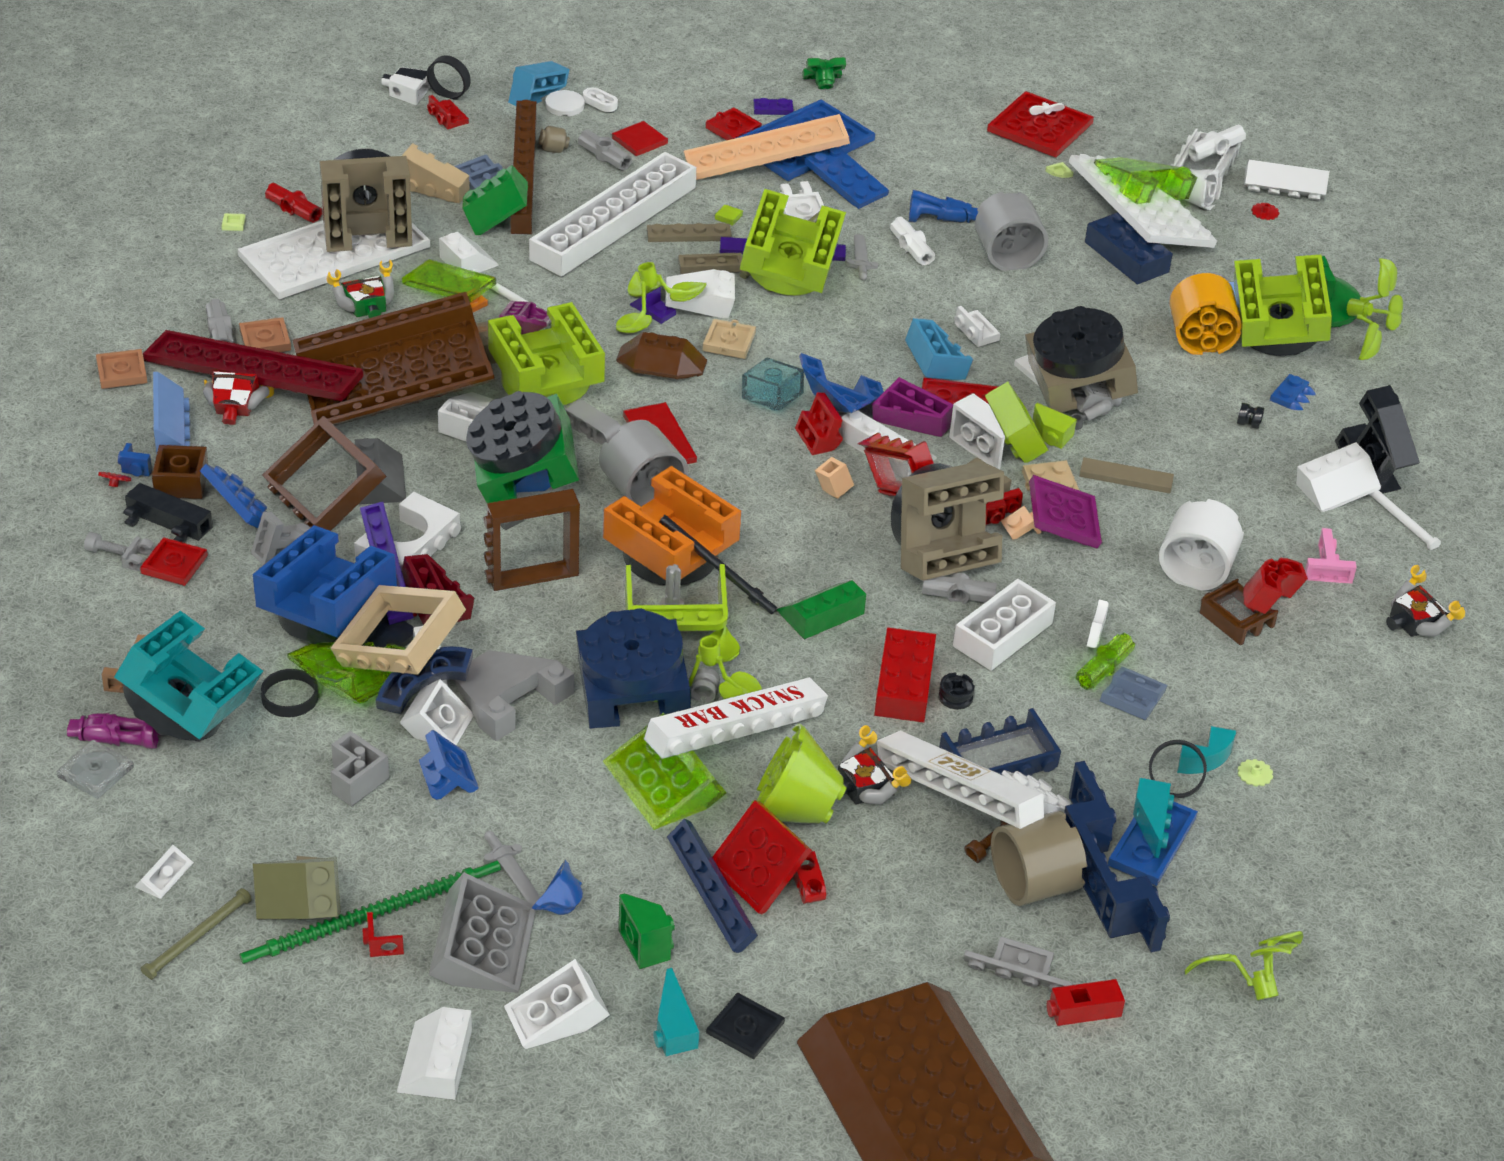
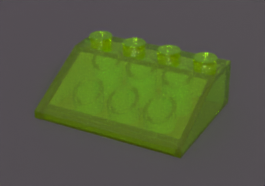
(663, 787)

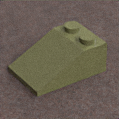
(297, 889)

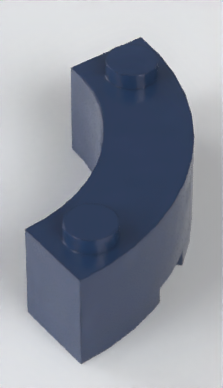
(444, 664)

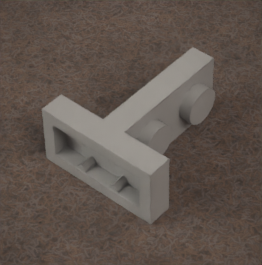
(273, 536)

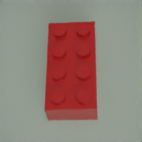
(905, 675)

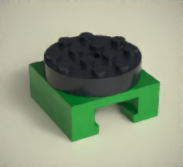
(518, 439)

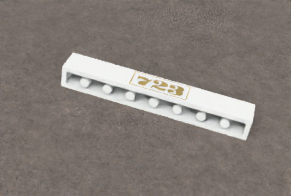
(962, 779)

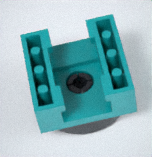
(178, 688)

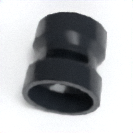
(1245, 415)

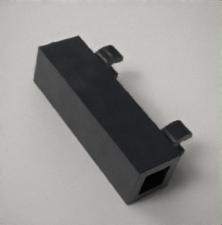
(167, 511)

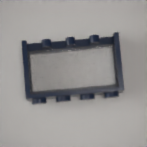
(1014, 748)

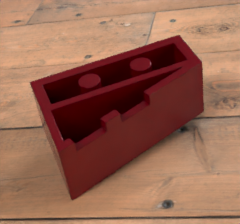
(426, 573)

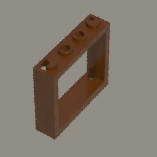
(302, 452)
(525, 508)

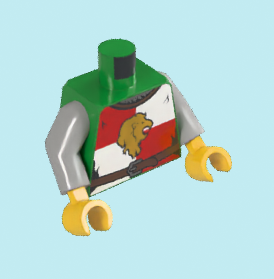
(364, 295)

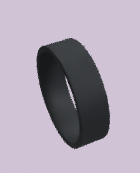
(461, 69)
(289, 711)
(1188, 744)

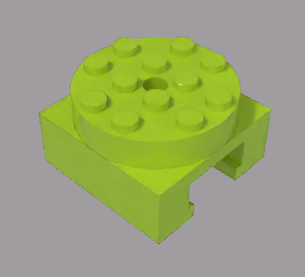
(790, 252)
(548, 360)

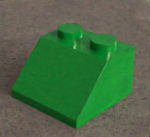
(645, 930)

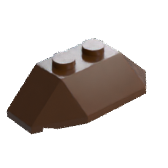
(662, 356)

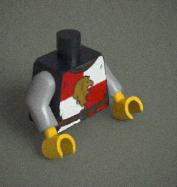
(1418, 611)
(867, 776)

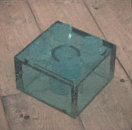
(772, 384)

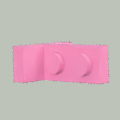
(1329, 566)

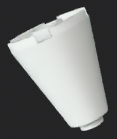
(1206, 188)

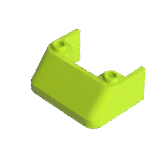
(688, 617)

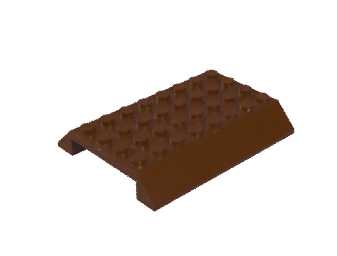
(403, 358)
(917, 1082)

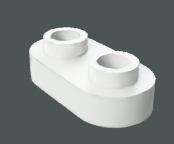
(600, 99)

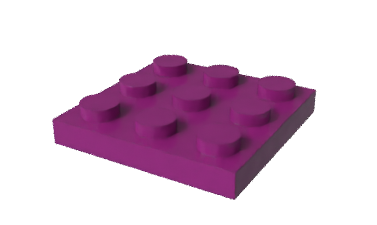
(1065, 511)

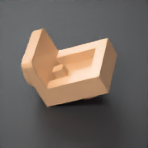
(1019, 523)

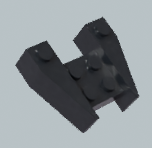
(1384, 437)

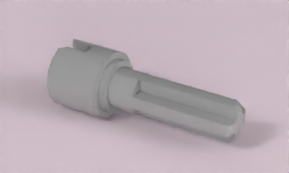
(672, 588)

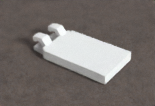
(803, 204)

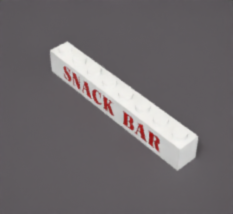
(735, 717)

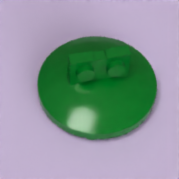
(1339, 295)

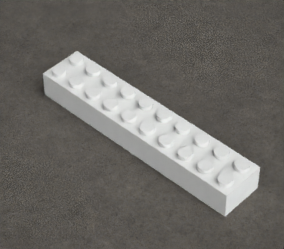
(612, 214)

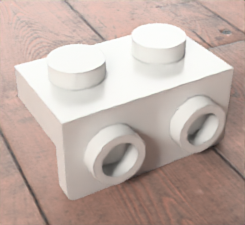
(976, 327)

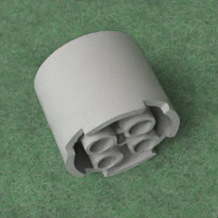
(1011, 231)
(637, 456)

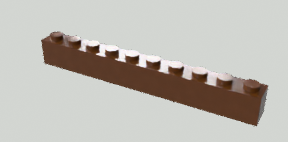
(525, 161)

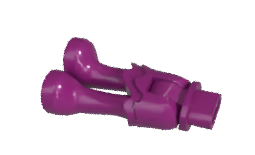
(108, 729)

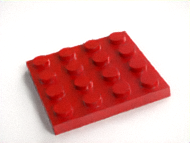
(1041, 132)

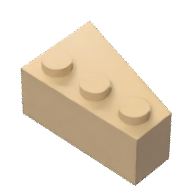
(435, 178)

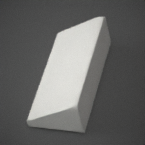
(165, 873)

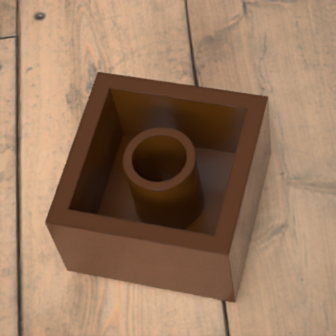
(178, 470)

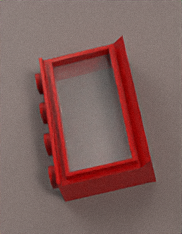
(894, 460)

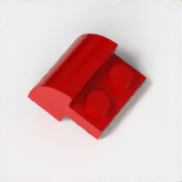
(820, 426)

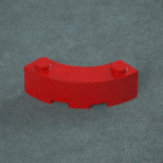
(1272, 582)

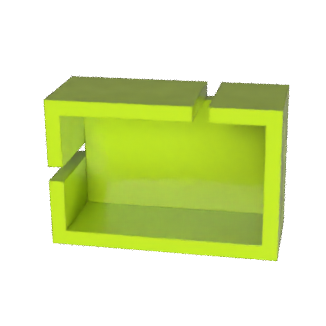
(1016, 423)

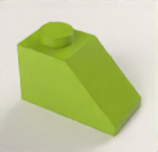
(1053, 425)

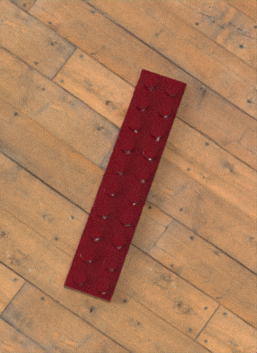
(272, 367)

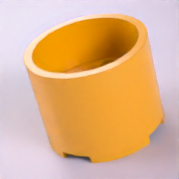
(1205, 314)

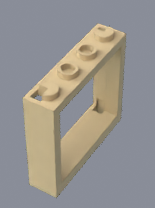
(445, 611)

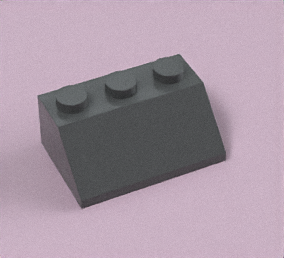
(391, 463)

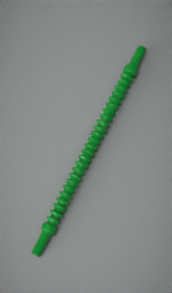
(274, 946)

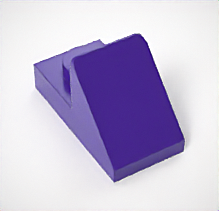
(655, 307)

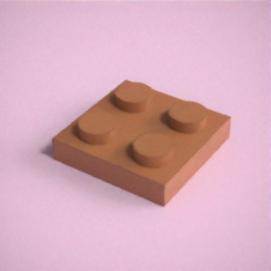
(266, 334)
(121, 368)

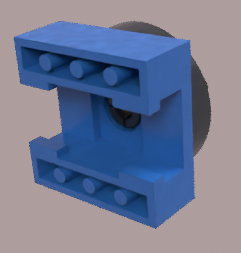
(315, 589)

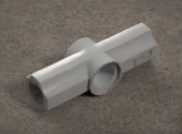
(605, 149)
(218, 321)
(959, 588)

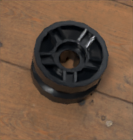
(956, 691)

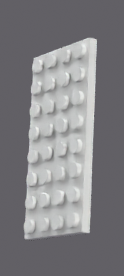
(1157, 222)
(301, 261)

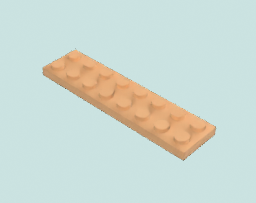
(768, 146)

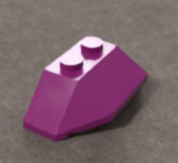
(528, 315)

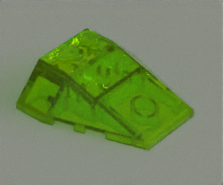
(347, 682)

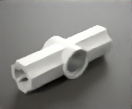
(1216, 143)
(912, 241)

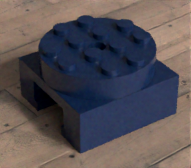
(629, 661)

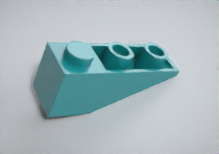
(1151, 813)

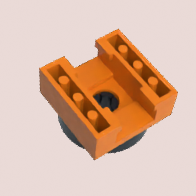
(653, 547)

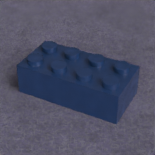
(1127, 249)

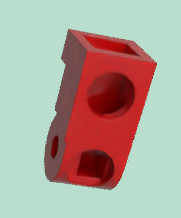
(810, 880)

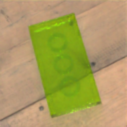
(448, 280)

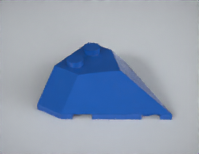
(841, 397)

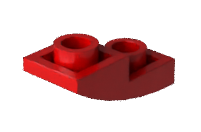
(1010, 503)

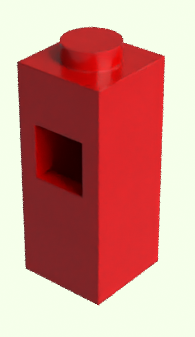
(1086, 1002)

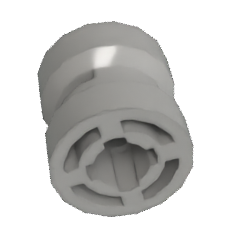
(705, 684)

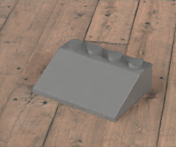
(482, 937)

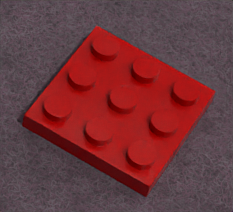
(760, 857)

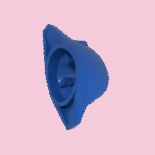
(562, 893)

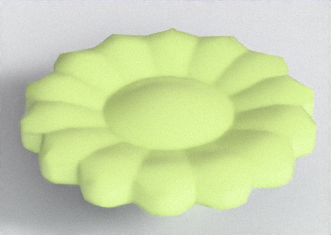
(1255, 772)

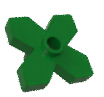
(824, 71)

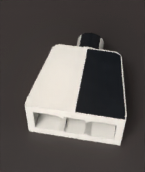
(407, 84)

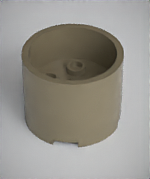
(1038, 859)

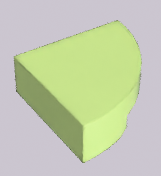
(1059, 169)

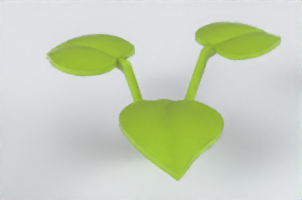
(646, 281)
(1363, 308)
(721, 648)
(1263, 980)

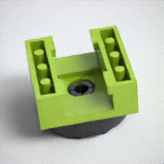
(1283, 311)

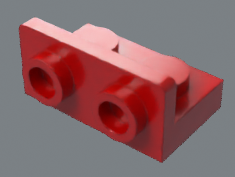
(446, 113)

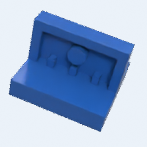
(446, 767)

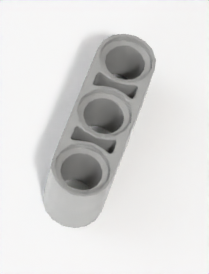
(591, 422)

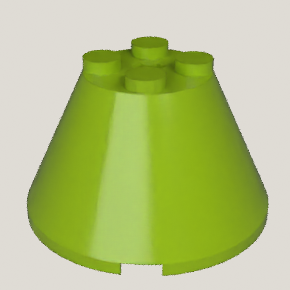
(801, 781)

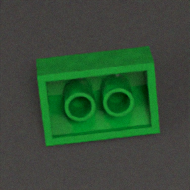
(495, 199)
(825, 609)

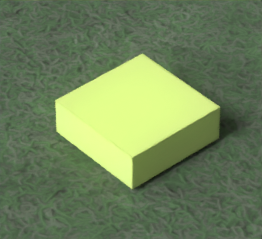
(233, 222)

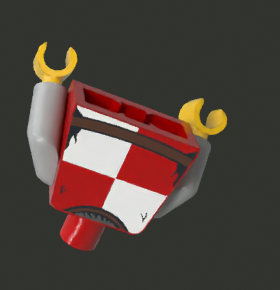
(235, 394)

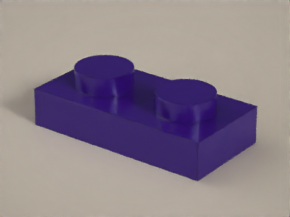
(773, 106)

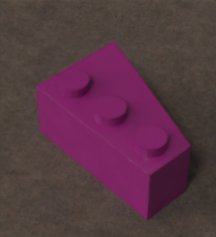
(913, 409)

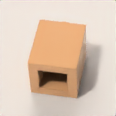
(834, 477)

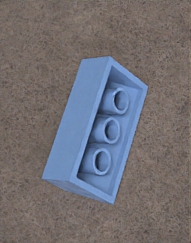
(169, 409)

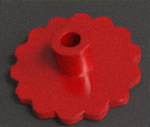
(1265, 211)
(114, 478)

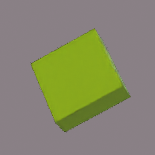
(728, 214)

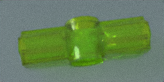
(1105, 661)

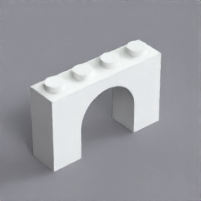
(428, 516)

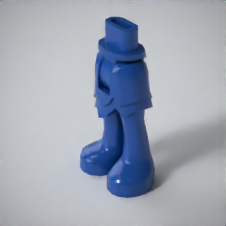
(945, 210)

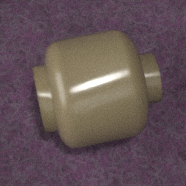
(553, 139)

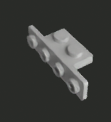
(1020, 961)

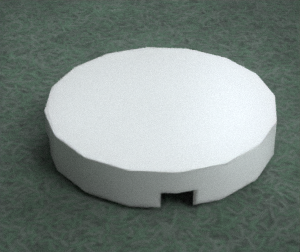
(565, 103)

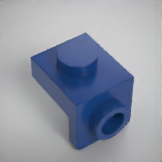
(134, 462)

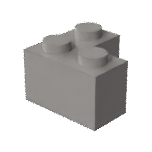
(357, 768)

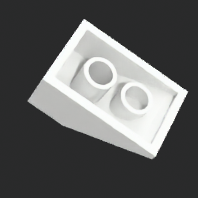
(714, 300)
(977, 430)
(557, 1007)

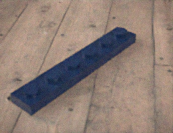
(712, 886)

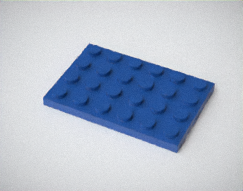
(796, 166)

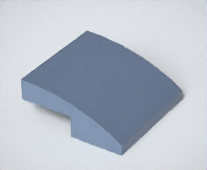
(479, 170)
(1133, 693)

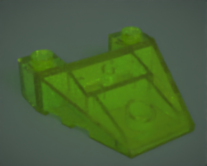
(1140, 178)

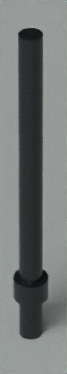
(754, 594)

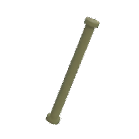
(150, 970)

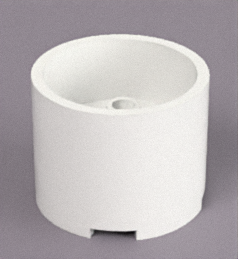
(1201, 544)

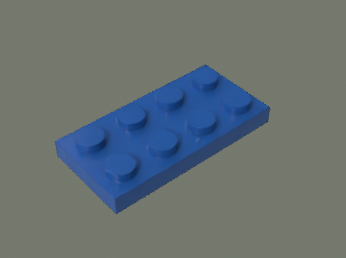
(846, 176)
(236, 494)
(1134, 855)

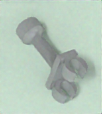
(130, 557)

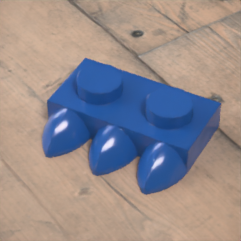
(1292, 392)

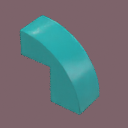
(1216, 753)

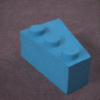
(537, 81)
(935, 353)

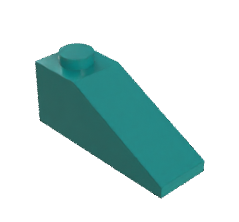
(675, 1023)

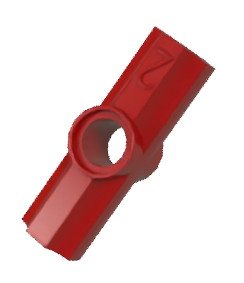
(293, 202)

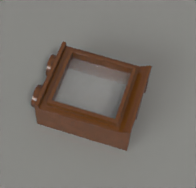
(1228, 612)

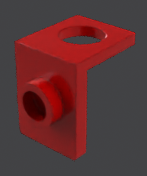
(376, 942)

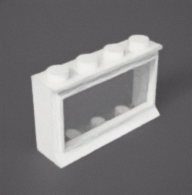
(1214, 161)

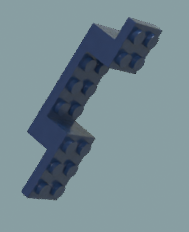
(1121, 905)

